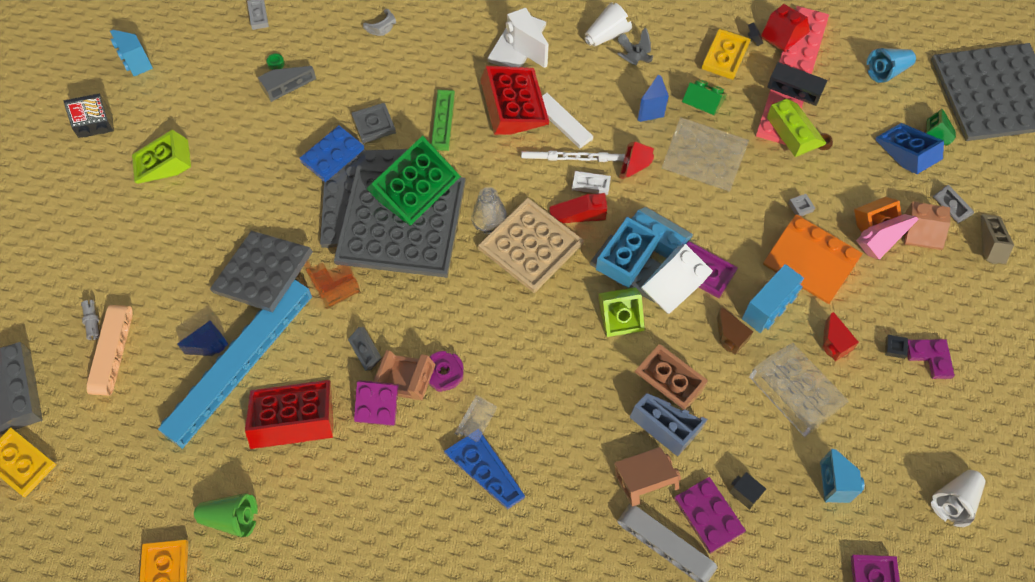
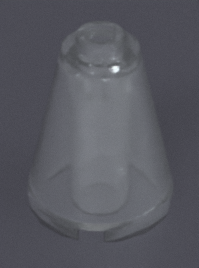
(488, 211)

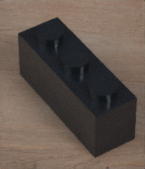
(797, 83)

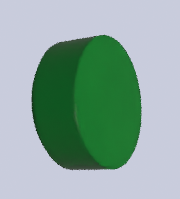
(275, 61)

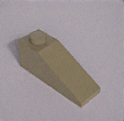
(995, 239)

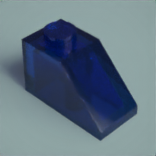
(203, 341)

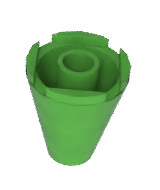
(229, 514)

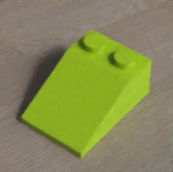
(162, 158)

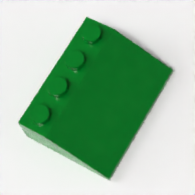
(414, 181)

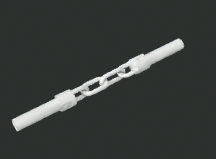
(553, 156)

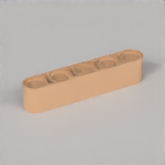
(109, 350)

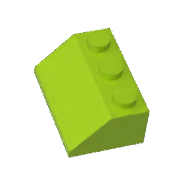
(794, 127)

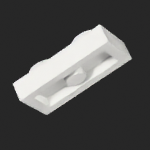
(591, 182)

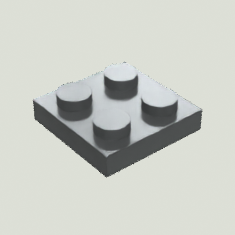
(373, 123)

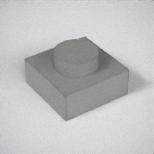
(801, 205)

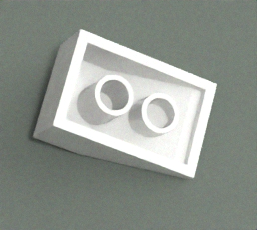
(526, 36)
(676, 278)

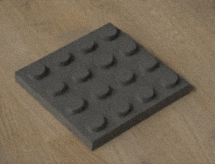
(261, 271)

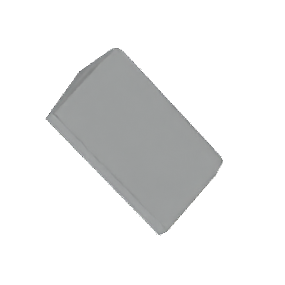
(958, 207)

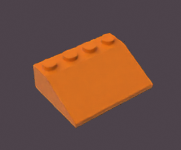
(815, 256)

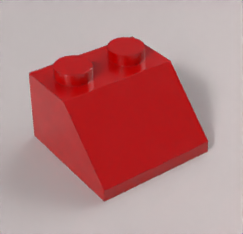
(785, 27)

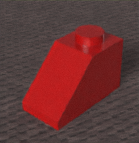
(636, 159)
(837, 338)

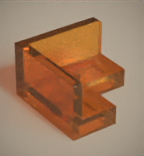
(330, 291)

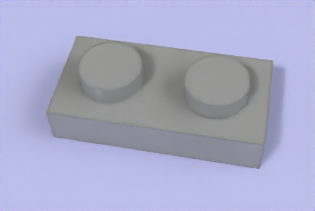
(257, 14)

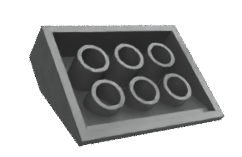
(17, 389)

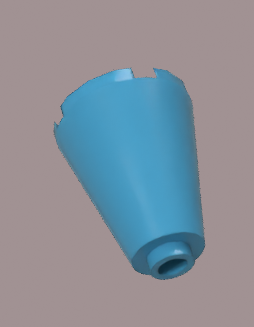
(888, 63)

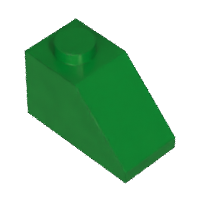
(941, 127)

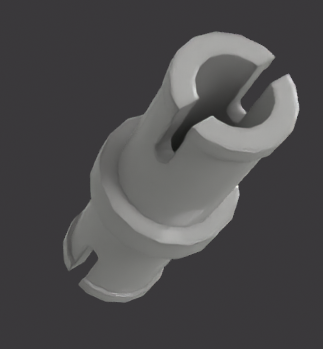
(90, 319)

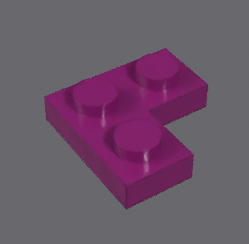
(936, 353)

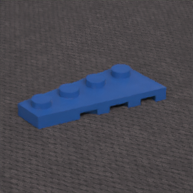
(486, 469)

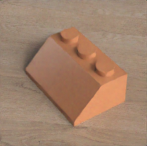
(672, 377)

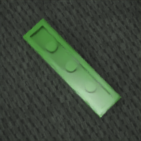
(443, 120)

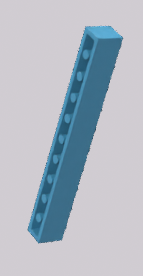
(232, 366)

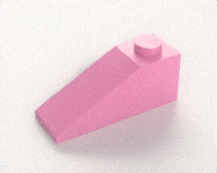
(881, 237)

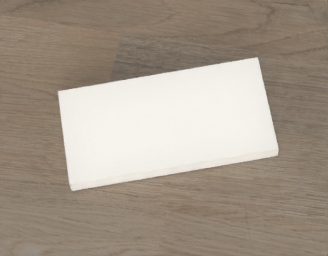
(504, 53)

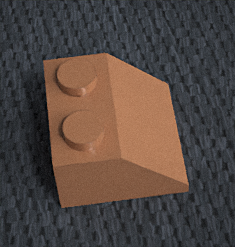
(931, 226)

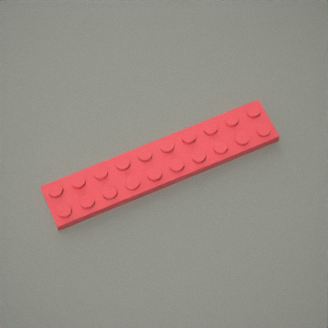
(799, 56)

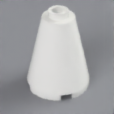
(608, 25)
(959, 498)

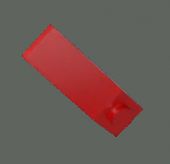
(581, 209)

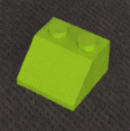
(622, 311)

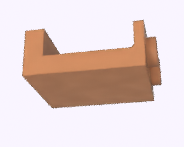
(410, 374)
(646, 473)

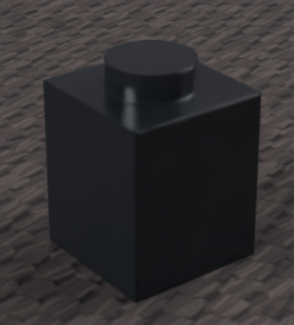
(747, 490)

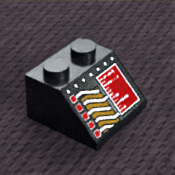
(89, 115)

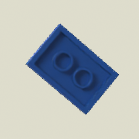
(332, 153)

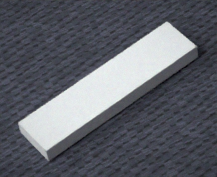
(566, 123)

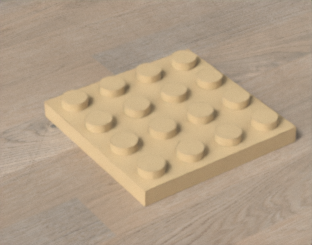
(530, 245)

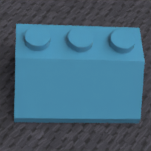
(670, 234)

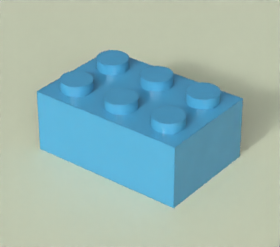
(627, 252)
(773, 299)

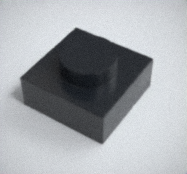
(754, 34)
(896, 346)

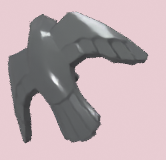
(636, 52)

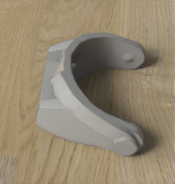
(383, 27)

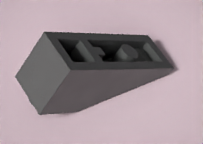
(283, 81)

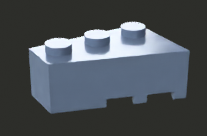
(666, 423)

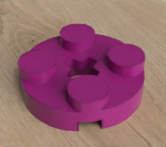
(454, 374)

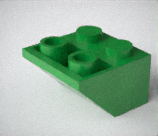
(704, 96)

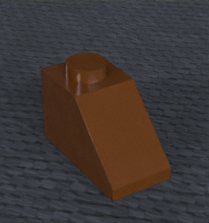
(732, 332)

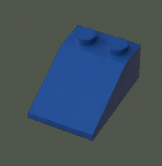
(912, 147)

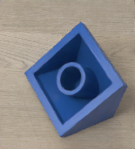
(654, 101)

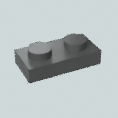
(364, 348)

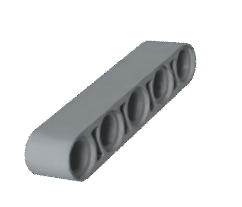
(667, 544)

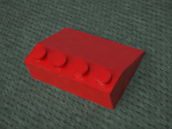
(513, 99)
(289, 414)

